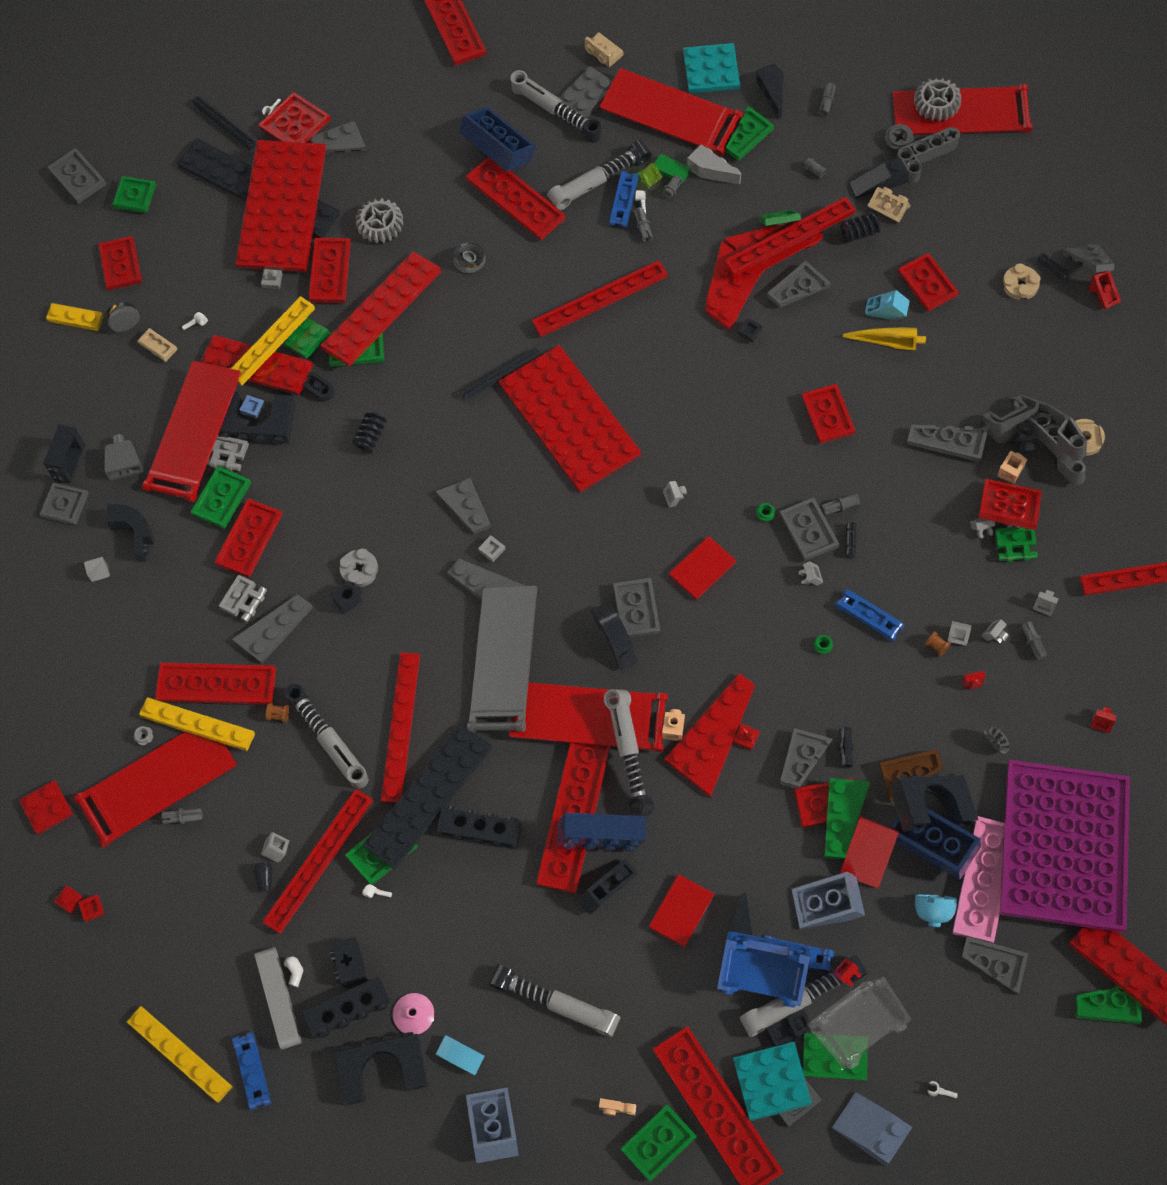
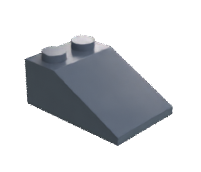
(828, 901)
(492, 1125)
(872, 1128)

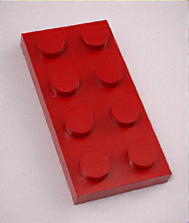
(330, 270)
(248, 538)

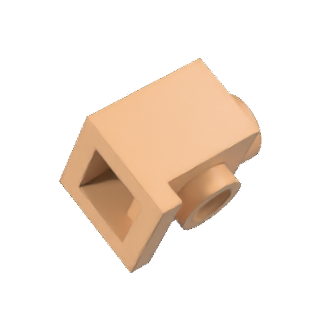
(1012, 467)
(670, 731)

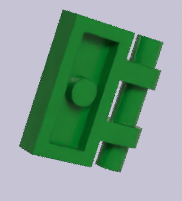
(1015, 538)

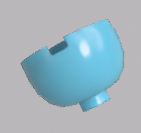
(935, 908)

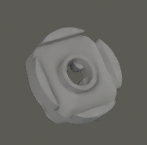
(359, 557)

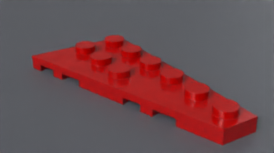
(708, 742)

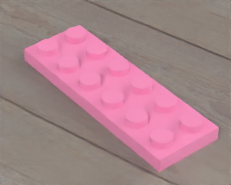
(981, 885)

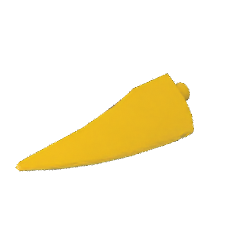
(892, 337)

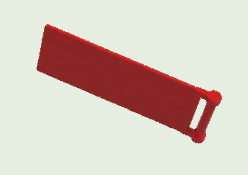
(669, 110)
(980, 111)
(193, 429)
(582, 717)
(154, 783)

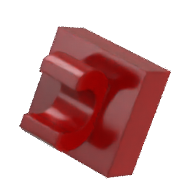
(1103, 720)
(746, 737)
(846, 971)

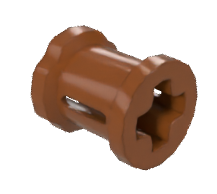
(937, 644)
(277, 712)

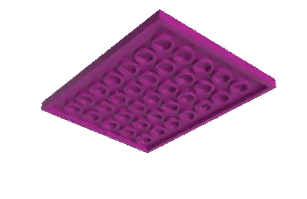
(1065, 846)

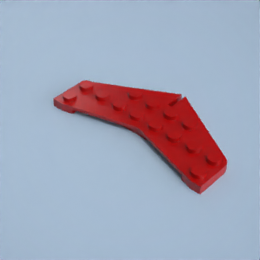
(730, 293)

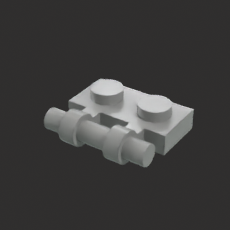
(229, 448)
(237, 596)

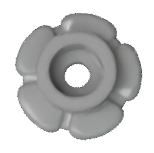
(141, 731)

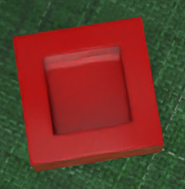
(974, 680)
(69, 899)
(91, 908)

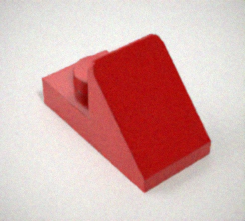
(1104, 286)

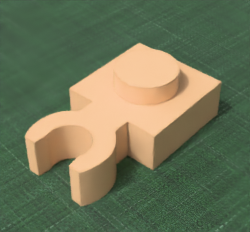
(612, 1107)

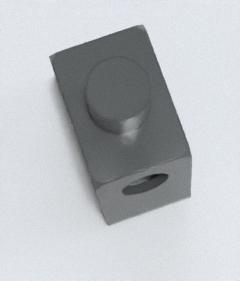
(121, 459)

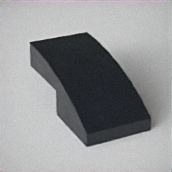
(788, 1029)

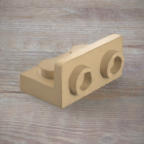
(603, 49)
(889, 204)

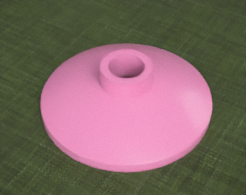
(418, 1023)

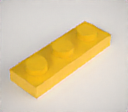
(74, 317)

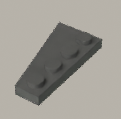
(477, 578)

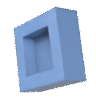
(252, 406)

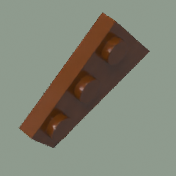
(918, 764)

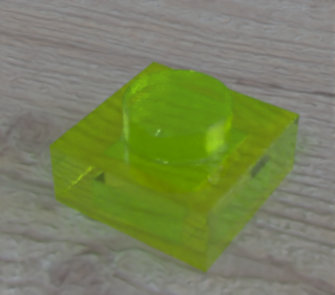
(650, 175)

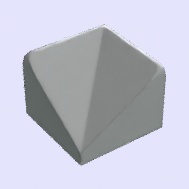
(97, 569)
(275, 847)

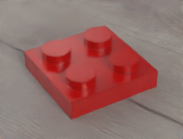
(46, 807)

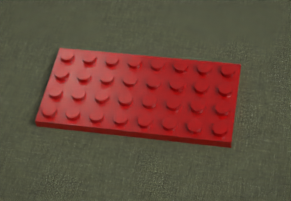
(281, 206)
(569, 418)

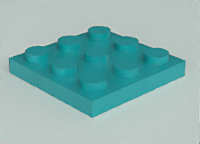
(711, 68)
(772, 1081)

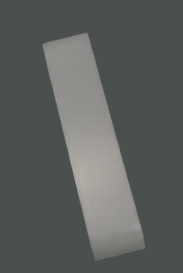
(278, 998)

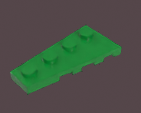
(843, 811)

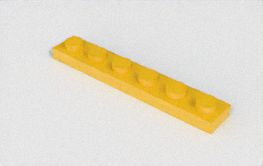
(273, 338)
(197, 724)
(179, 1054)

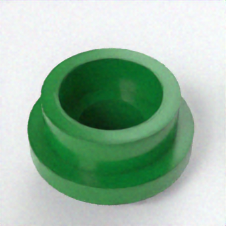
(765, 507)
(823, 639)

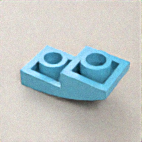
(460, 1055)

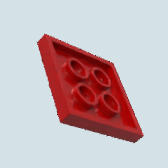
(294, 120)
(1010, 504)

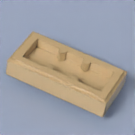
(157, 345)

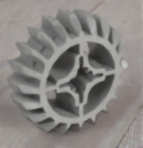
(937, 104)
(375, 217)

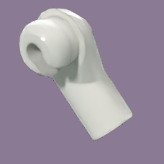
(296, 970)

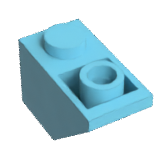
(887, 306)

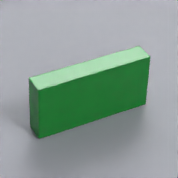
(670, 167)

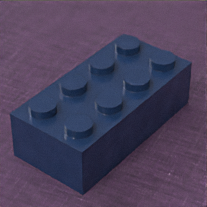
(497, 138)
(601, 831)
(940, 844)

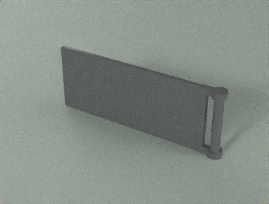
(503, 657)

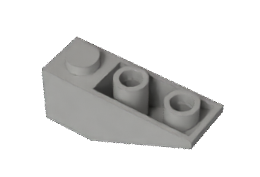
(710, 166)

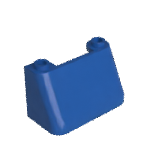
(764, 967)

